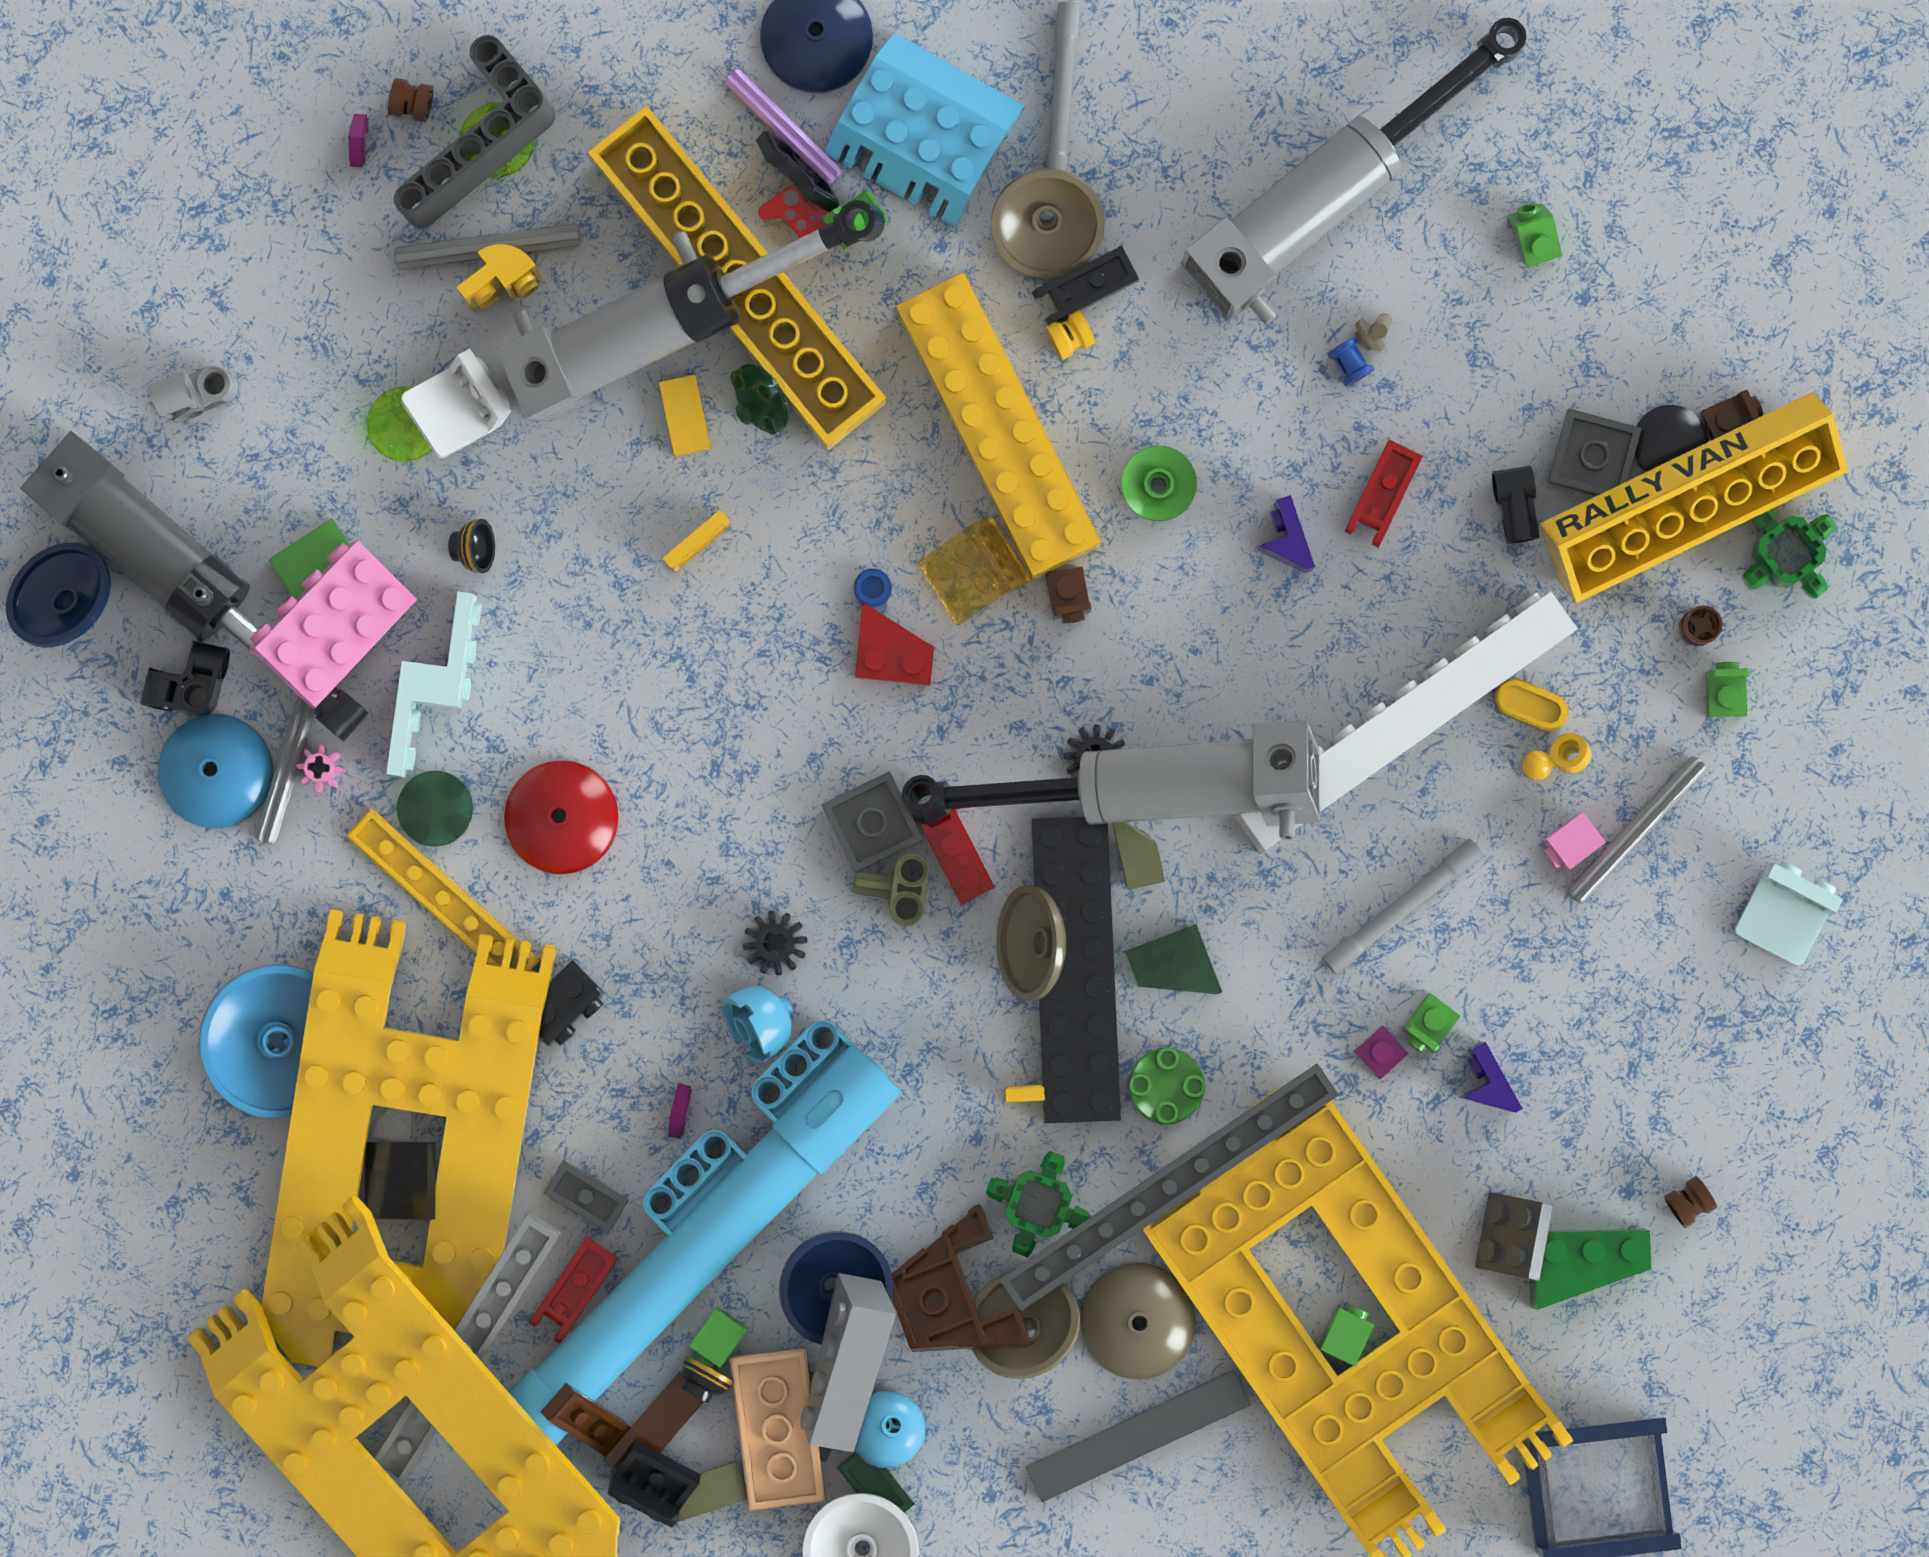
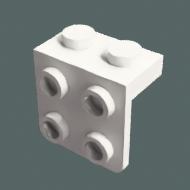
(456, 405)

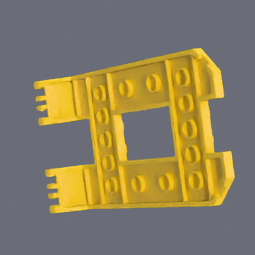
(359, 1063)
(395, 1353)
(1344, 1417)

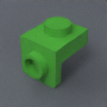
(1535, 234)

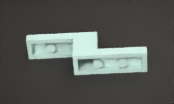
(433, 685)

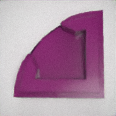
(356, 140)
(679, 1111)

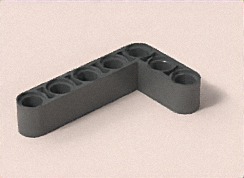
(480, 138)

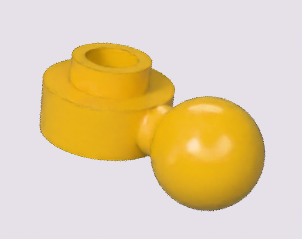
(1538, 764)

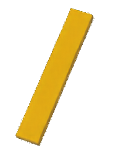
(431, 887)

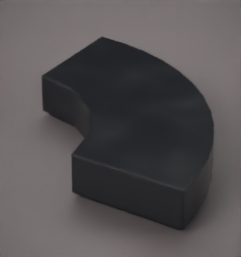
(786, 160)

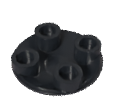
(1668, 434)

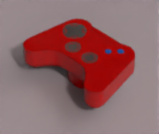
(795, 210)

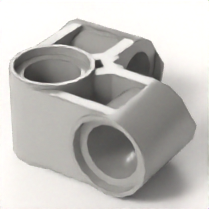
(189, 395)

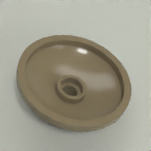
(1053, 245)
(1030, 942)
(1130, 1293)
(1055, 1326)

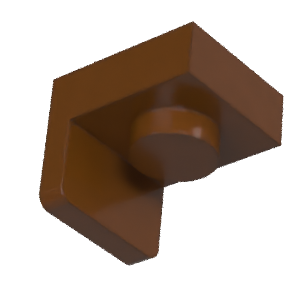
(1731, 414)
(1068, 595)

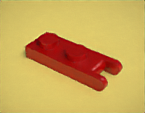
(1385, 490)
(958, 857)
(575, 1287)

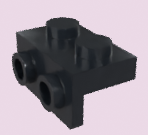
(652, 1483)

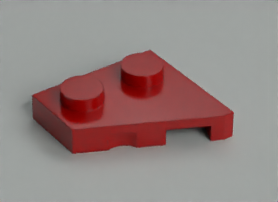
(891, 651)

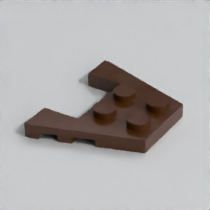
(937, 1301)

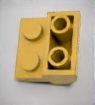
(505, 270)

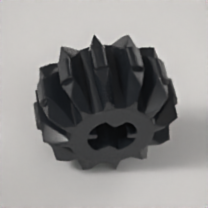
(1088, 743)
(777, 930)

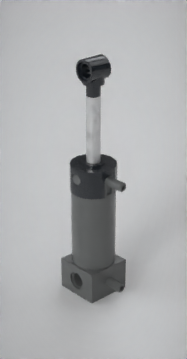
(156, 554)

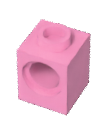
(1572, 842)

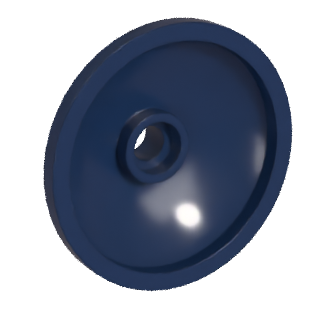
(819, 61)
(58, 595)
(812, 1263)

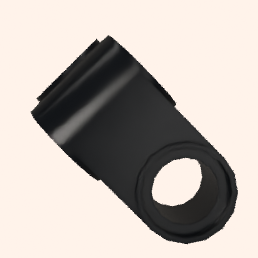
(204, 669)

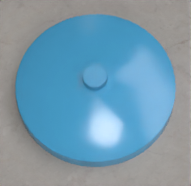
(256, 1038)

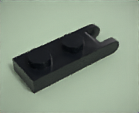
(1088, 284)

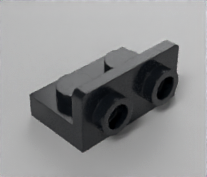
(568, 998)

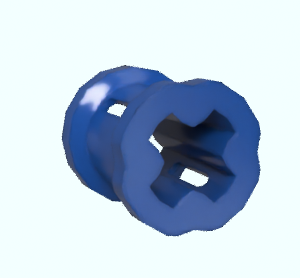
(1350, 362)

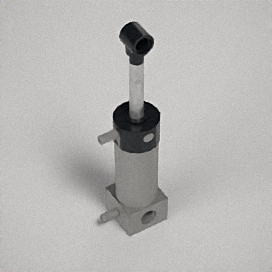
(563, 366)

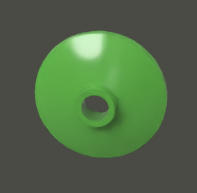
(1162, 464)

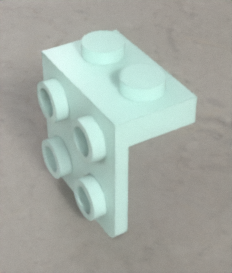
(1786, 912)

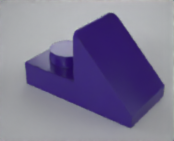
(1293, 547)
(1496, 1090)

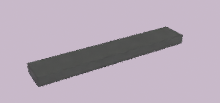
(1137, 1435)

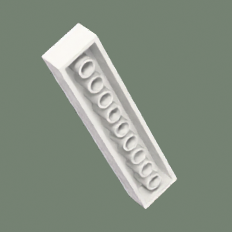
(1427, 706)

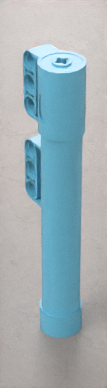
(720, 1213)

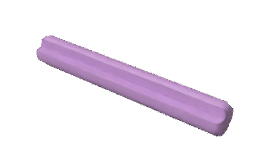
(783, 126)

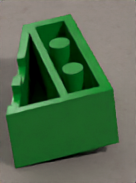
(1588, 1260)

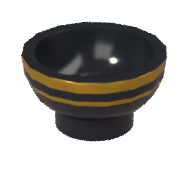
(473, 546)
(702, 1380)

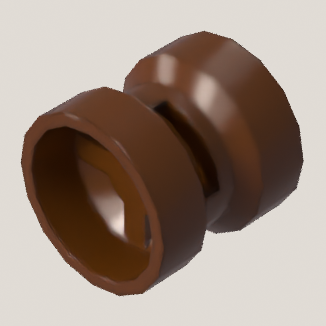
(410, 100)
(1705, 621)
(1693, 1194)

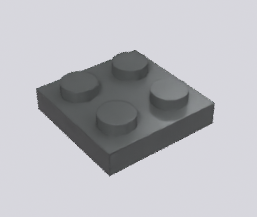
(1593, 453)
(872, 822)
(1514, 1236)

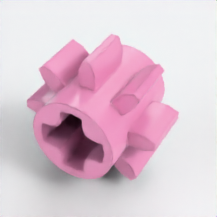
(315, 759)

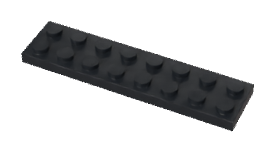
(1080, 1009)

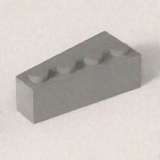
(848, 1362)

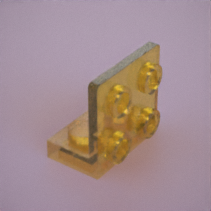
(973, 570)

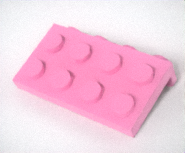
(331, 622)

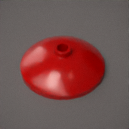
(589, 820)

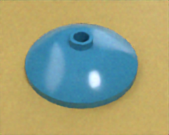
(241, 774)

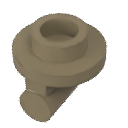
(1371, 335)

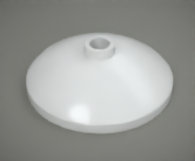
(860, 1518)

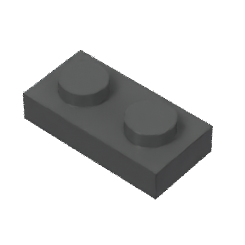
(586, 1196)

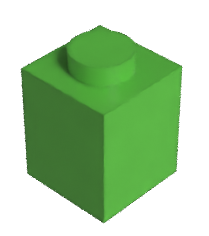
(1346, 1334)
(717, 1338)

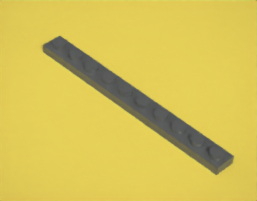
(1168, 1187)

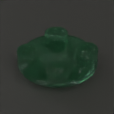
(759, 399)
(434, 808)

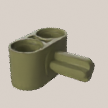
(896, 888)

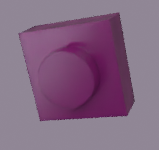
(1381, 1052)

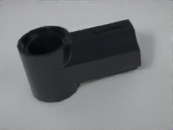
(1515, 493)

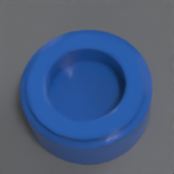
(872, 588)

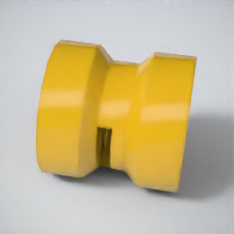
(1078, 332)

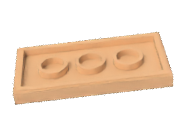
(774, 1449)

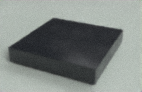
(400, 1180)

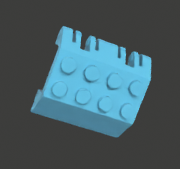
(923, 126)

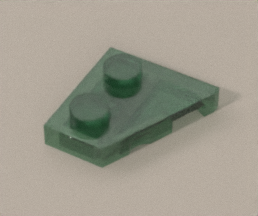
(1174, 963)

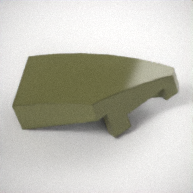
(1138, 856)
(716, 1490)

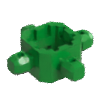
(1810, 535)
(1024, 1241)

